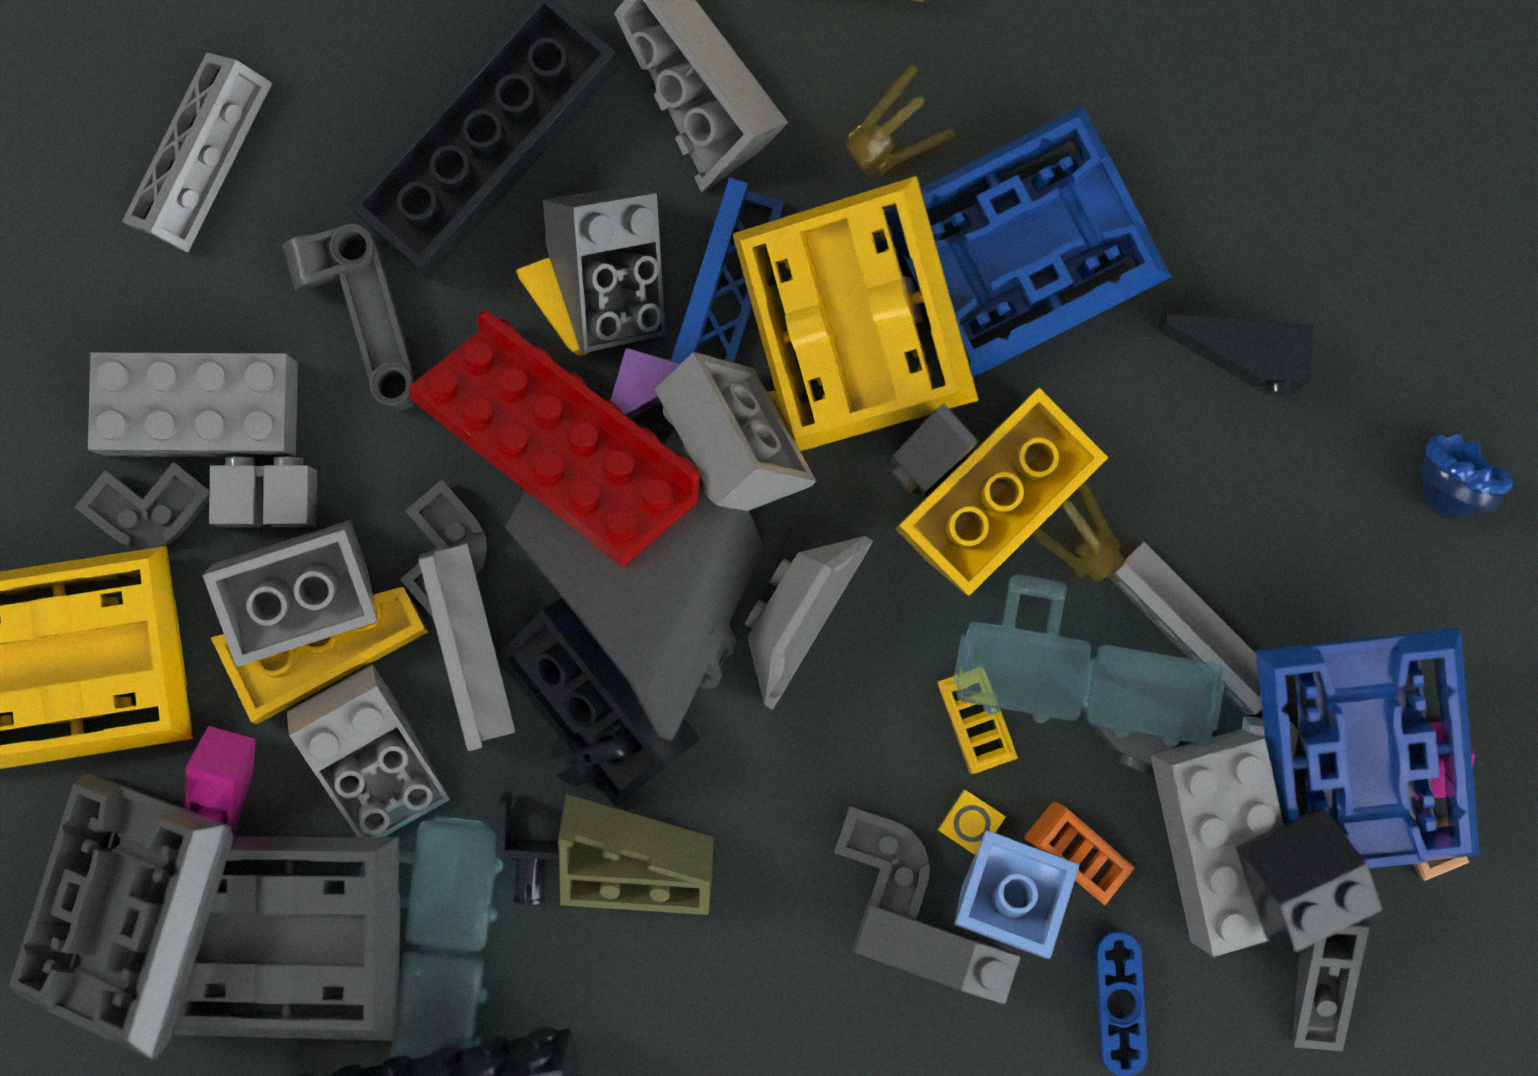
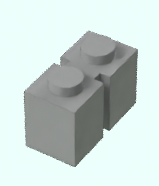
(263, 495)

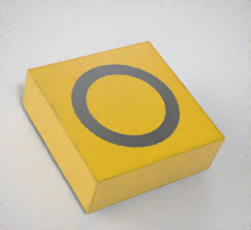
(969, 821)

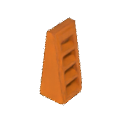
(1047, 828)

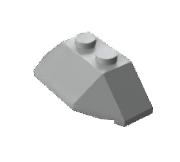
(798, 611)

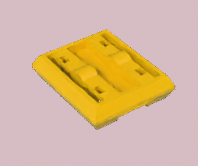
(853, 315)
(78, 651)

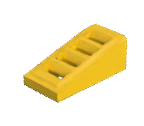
(544, 288)
(990, 759)

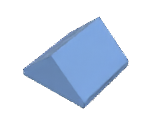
(1016, 894)

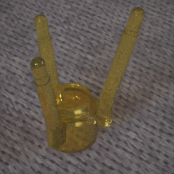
(872, 145)
(1098, 552)

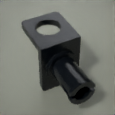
(529, 856)

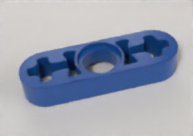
(1111, 1041)

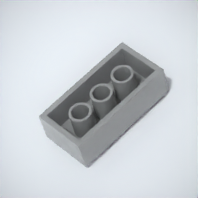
(193, 404)
(1211, 804)

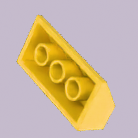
(1002, 492)

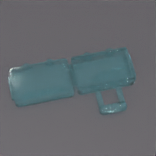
(1056, 676)
(449, 919)

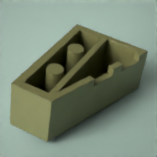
(631, 861)

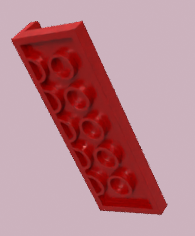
(558, 439)

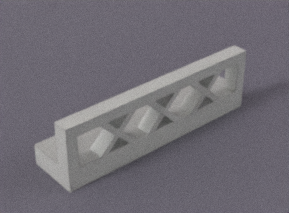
(200, 153)
(1190, 624)
(466, 644)

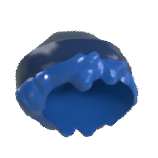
(1460, 480)

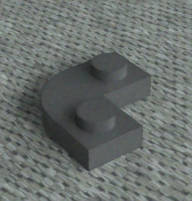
(148, 520)
(446, 524)
(895, 851)

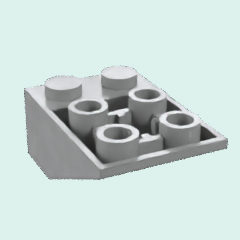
(366, 754)

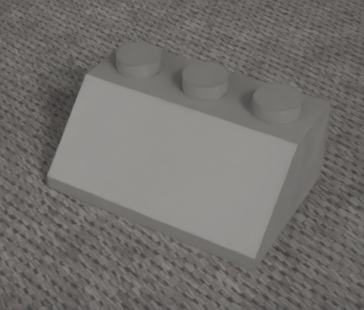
(732, 433)
(292, 593)

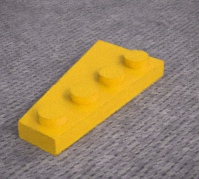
(294, 675)

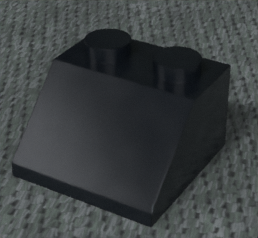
(1307, 880)

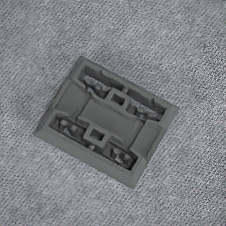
(123, 912)
(294, 943)

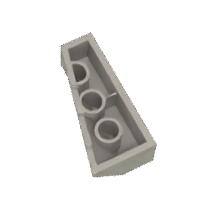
(702, 83)

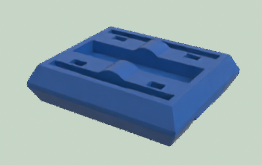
(1036, 239)
(1371, 743)

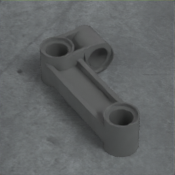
(321, 260)

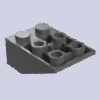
(608, 264)

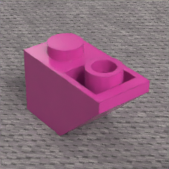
(220, 776)

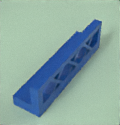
(711, 272)

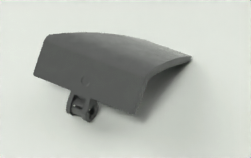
(665, 609)

